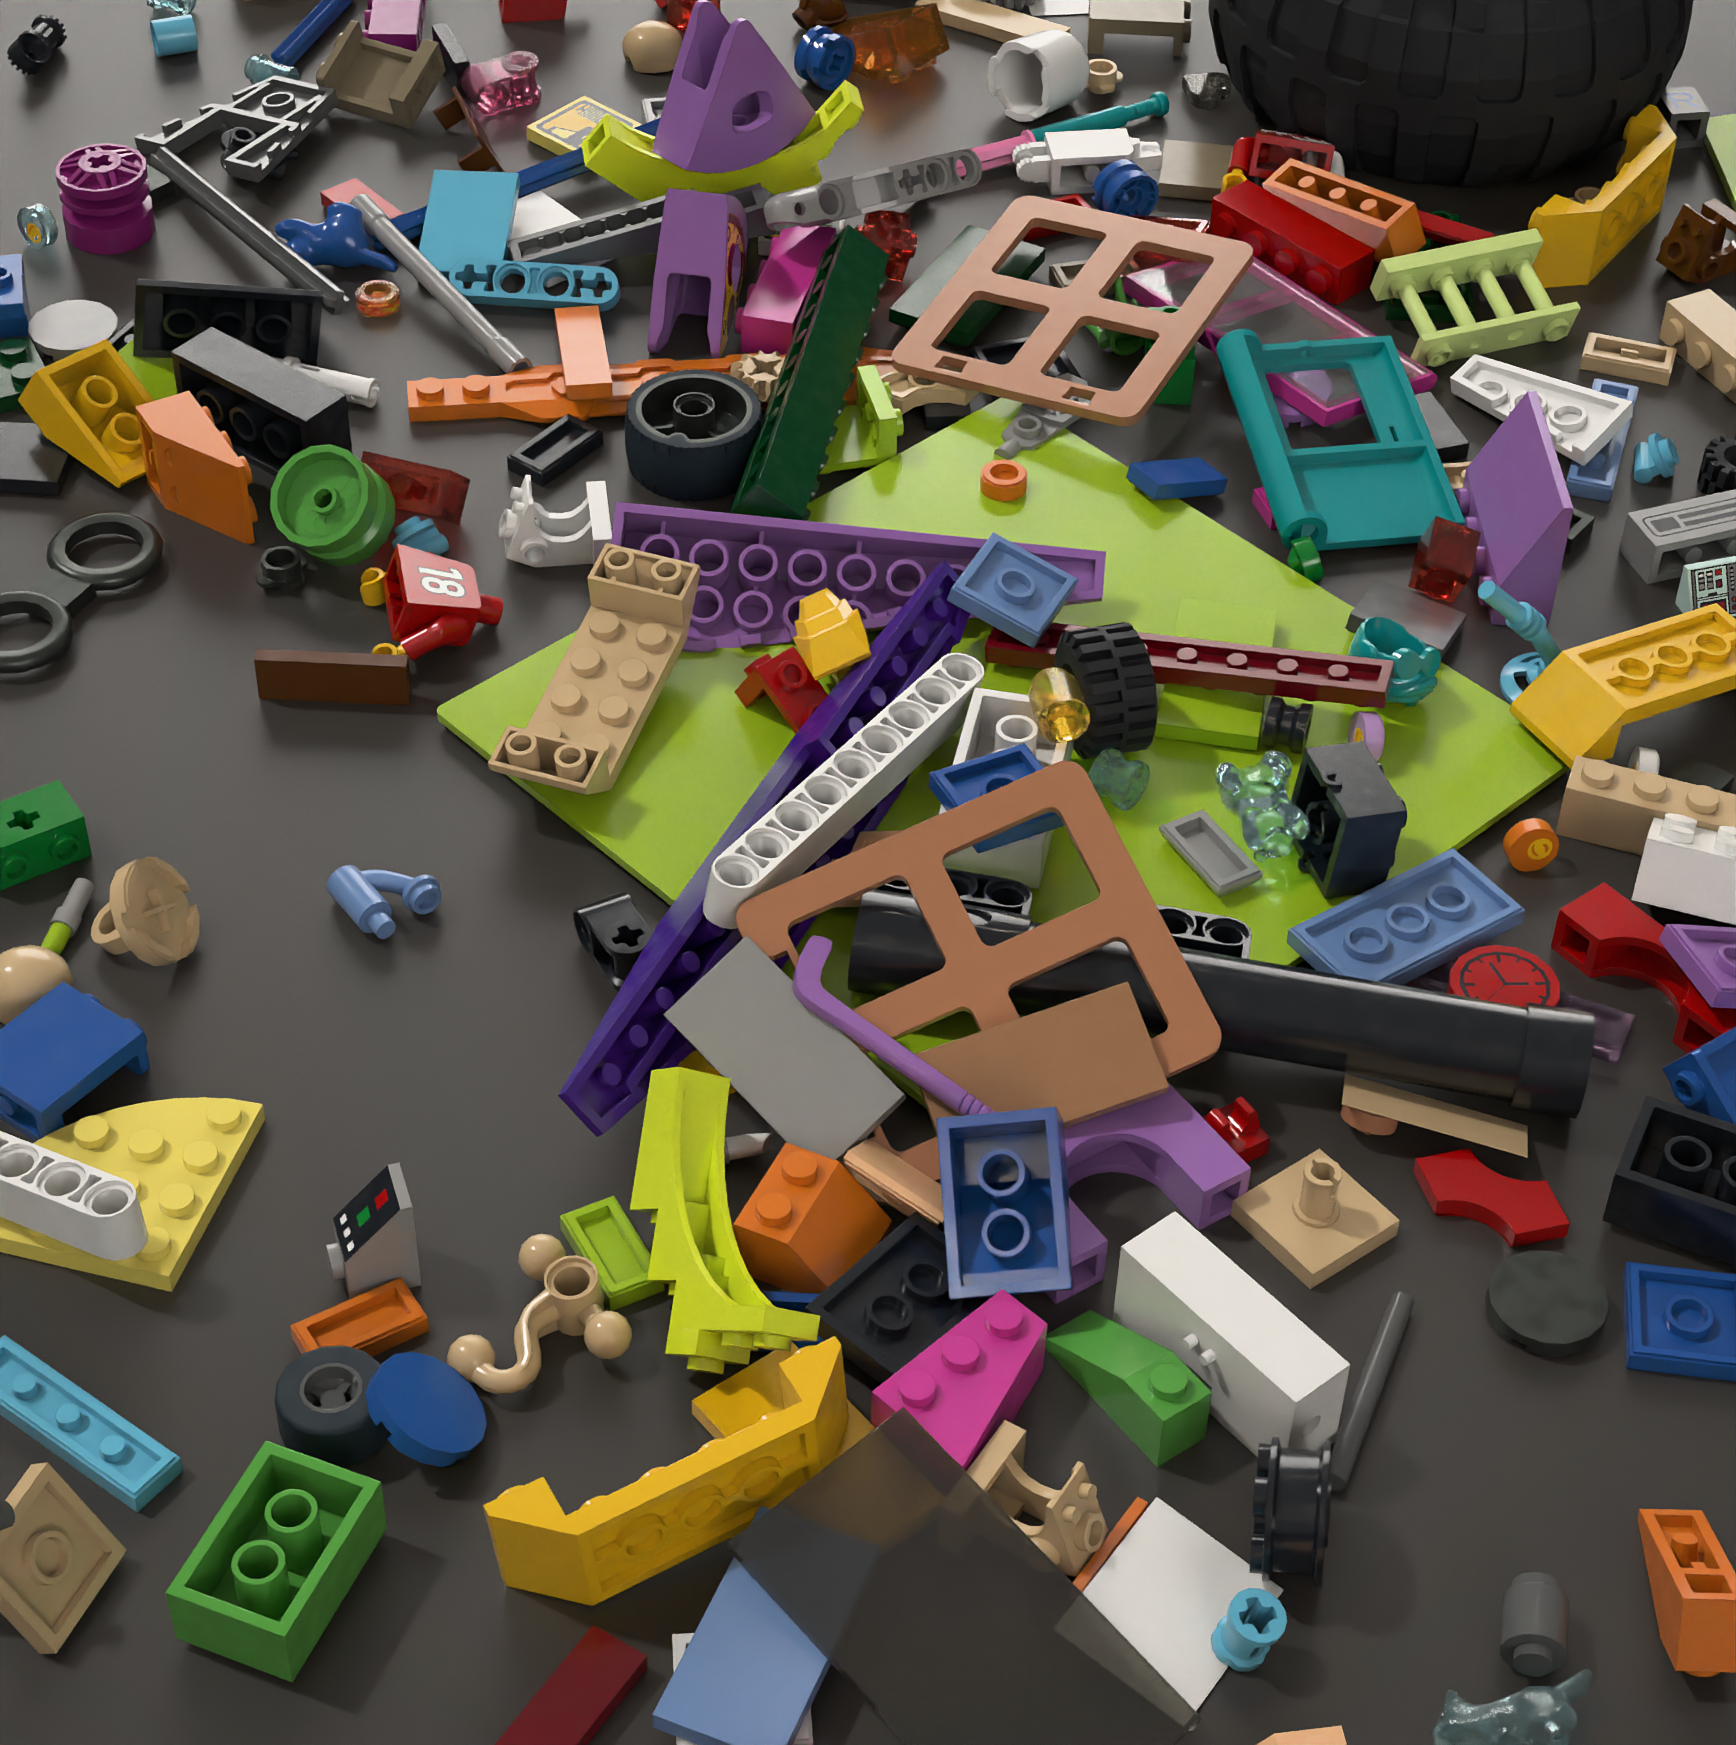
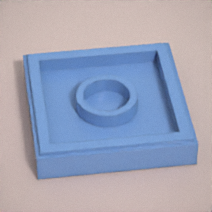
(1012, 590)

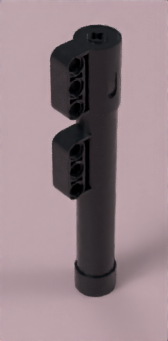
(1273, 1011)

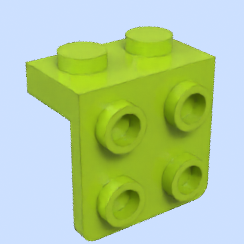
(868, 429)

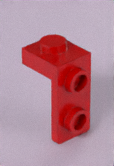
(786, 683)

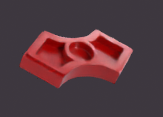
(1516, 1209)

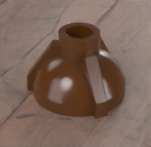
(820, 13)

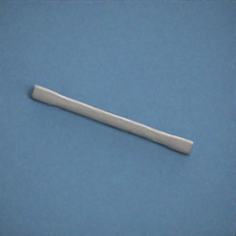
(499, 348)

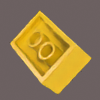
(90, 410)

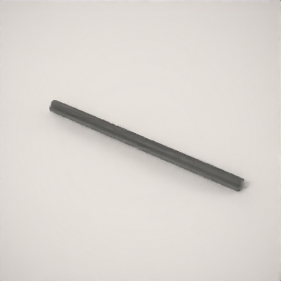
(249, 230)

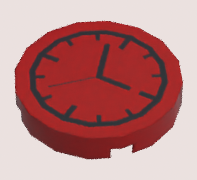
(1504, 976)

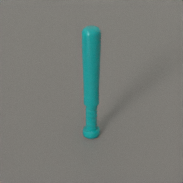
(1109, 118)

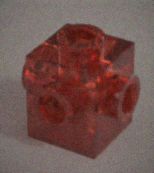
(892, 234)

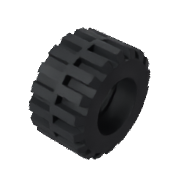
(1115, 685)

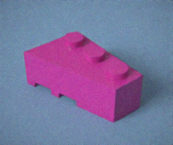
(969, 1377)

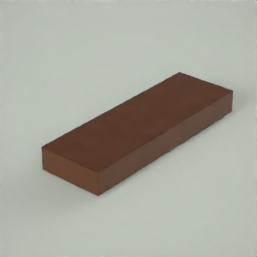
(333, 676)

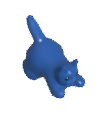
(334, 242)

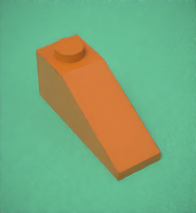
(1690, 1590)

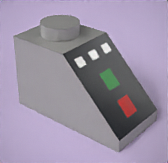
(376, 1236)

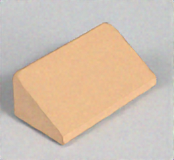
(895, 1182)

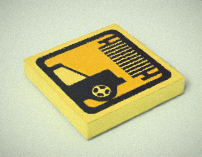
(570, 125)

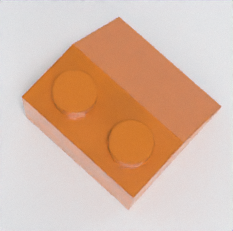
(807, 1222)

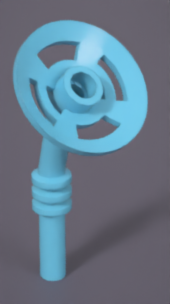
(1531, 627)

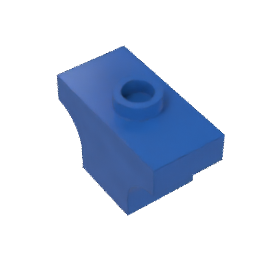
(13, 297)

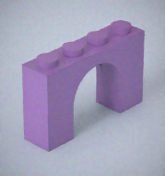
(1163, 1144)

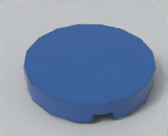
(426, 1408)

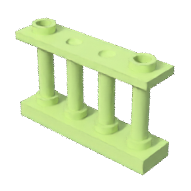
(1478, 263)

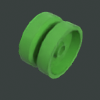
(332, 505)

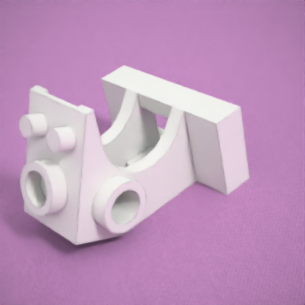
(555, 537)

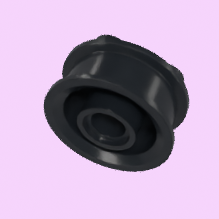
(1291, 1511)

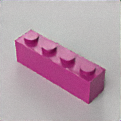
(781, 289)

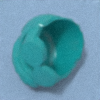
(1413, 659)

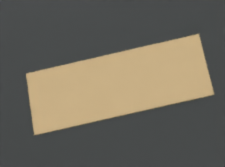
(1435, 1115)

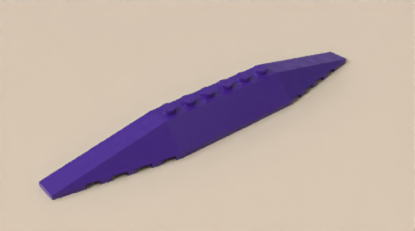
(685, 944)

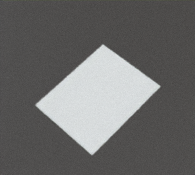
(1168, 1594)

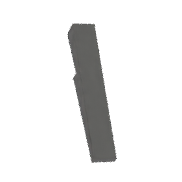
(621, 232)

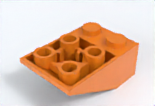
(195, 466)

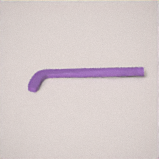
(815, 998)

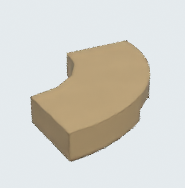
(914, 391)

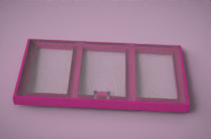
(1278, 314)

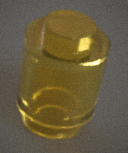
(1058, 705)

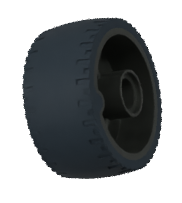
(691, 433)

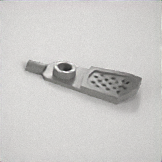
(1037, 424)

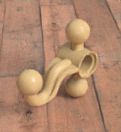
(568, 1304)

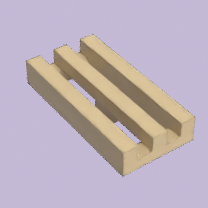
(1628, 358)

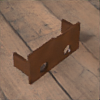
(454, 112)

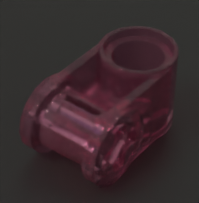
(501, 83)

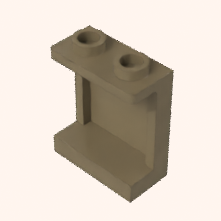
(1139, 18)
(381, 77)

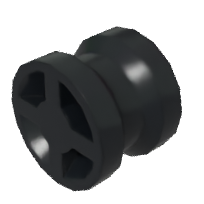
(1287, 725)

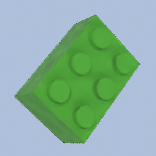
(277, 1560)

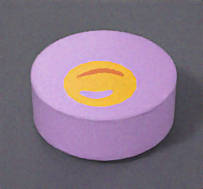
(1369, 728)

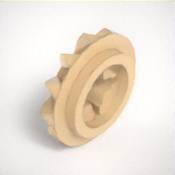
(756, 372)

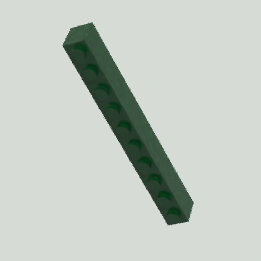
(813, 380)

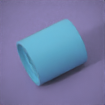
(174, 35)

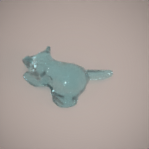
(1262, 804)
(1525, 1718)

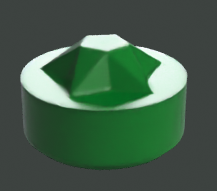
(1305, 559)

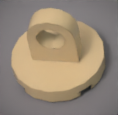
(148, 914)

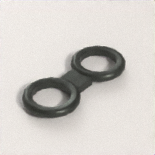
(72, 587)

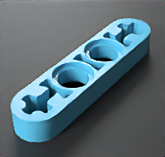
(536, 277)

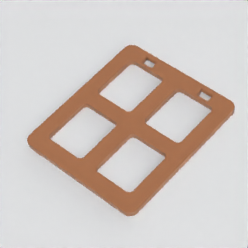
(1072, 308)
(981, 975)

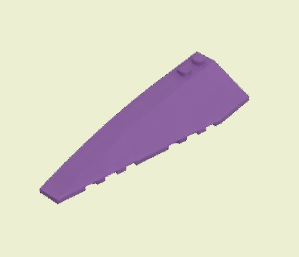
(765, 565)

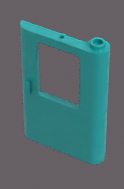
(1346, 491)

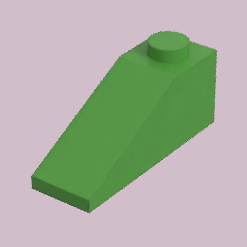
(1135, 1383)

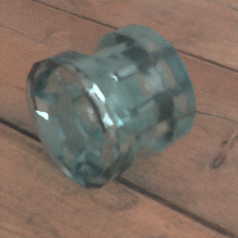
(1119, 778)

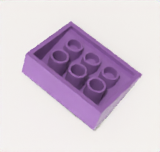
(1520, 507)

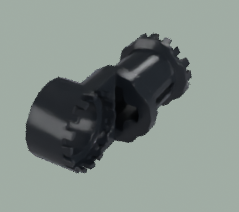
(32, 48)

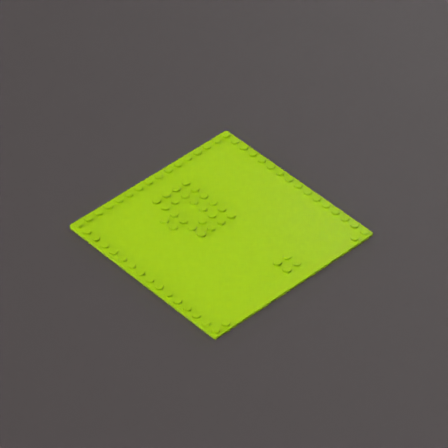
(703, 754)

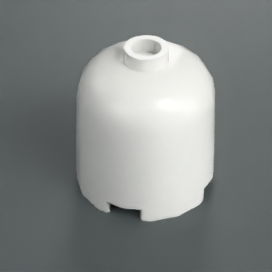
(1038, 74)

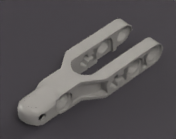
(872, 191)

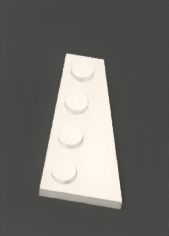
(1576, 416)

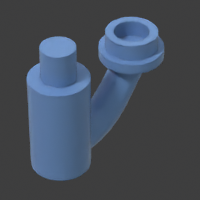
(359, 896)

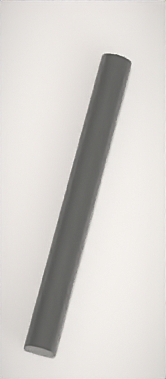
(1369, 1389)

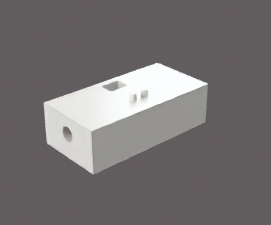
(1241, 1342)

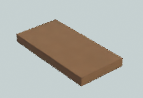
(1072, 1057)

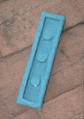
(82, 1429)

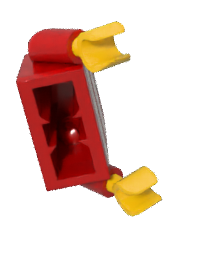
(427, 601)

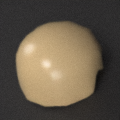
(652, 46)
(27, 976)

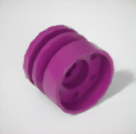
(105, 198)

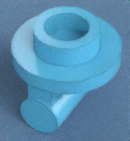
(1654, 458)
(421, 536)

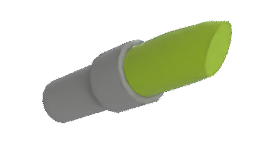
(68, 916)

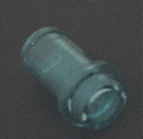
(260, 68)

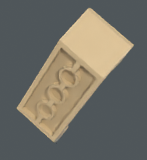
(607, 674)

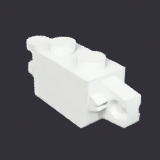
(1075, 158)

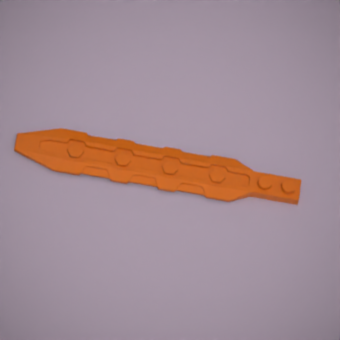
(540, 391)

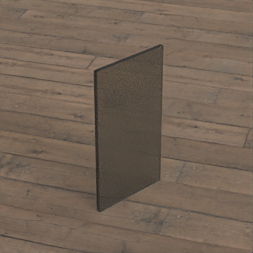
(950, 1607)

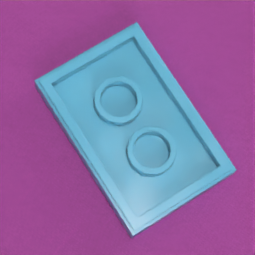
(469, 218)

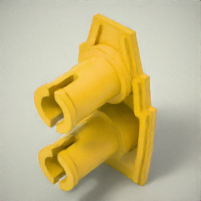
(830, 635)

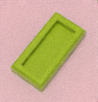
(610, 1242)

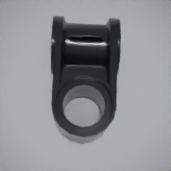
(612, 935)

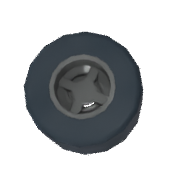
(325, 1406)

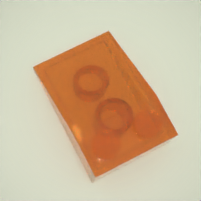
(895, 41)

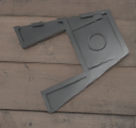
(275, 107)

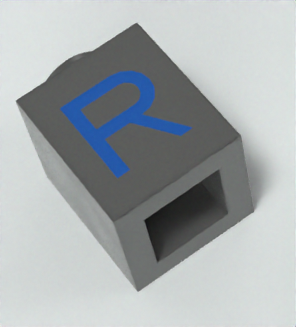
(1685, 114)

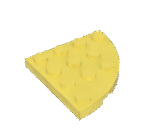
(180, 1164)

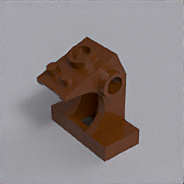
(1697, 243)

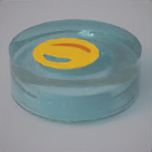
(37, 226)

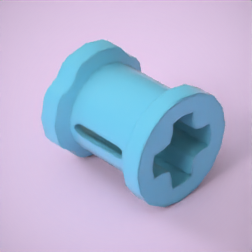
(1249, 1628)

